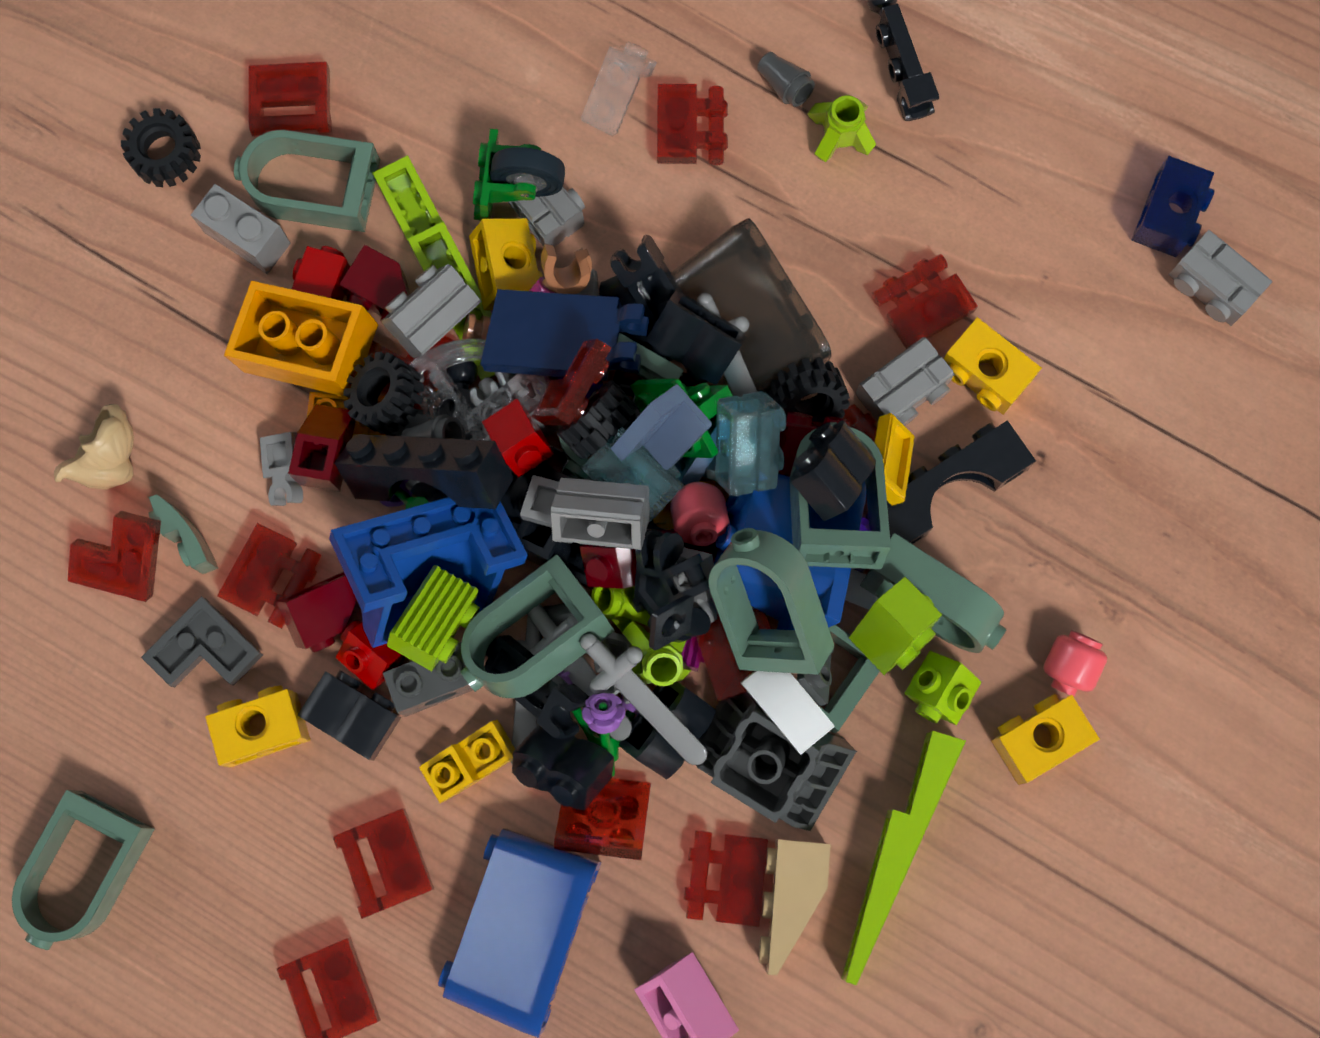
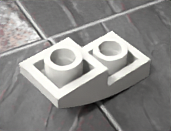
(788, 707)

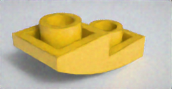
(468, 761)

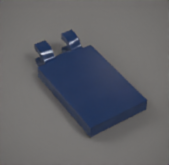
(545, 331)

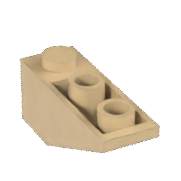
(797, 888)

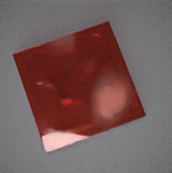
(610, 824)

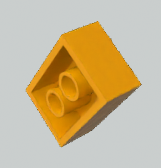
(300, 338)

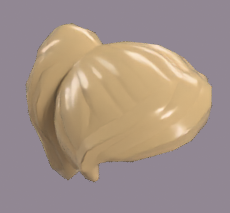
(103, 454)

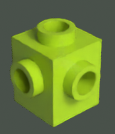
(942, 689)

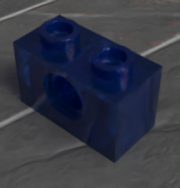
(1176, 184)

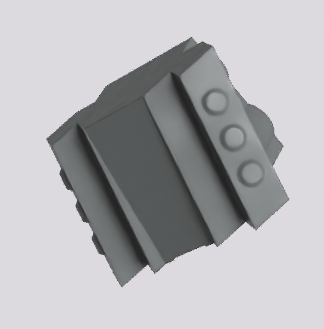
(764, 770)

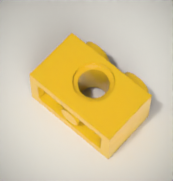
(499, 241)
(985, 345)
(231, 730)
(1069, 735)

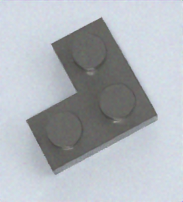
(198, 636)

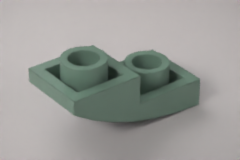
(177, 527)

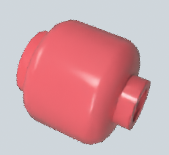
(699, 513)
(1075, 663)

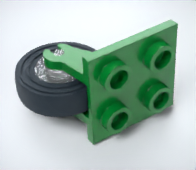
(514, 175)

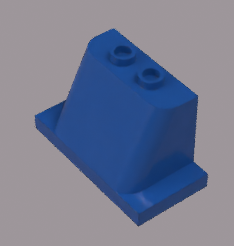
(771, 513)
(396, 551)

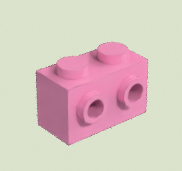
(689, 1002)

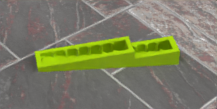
(425, 230)
(899, 844)

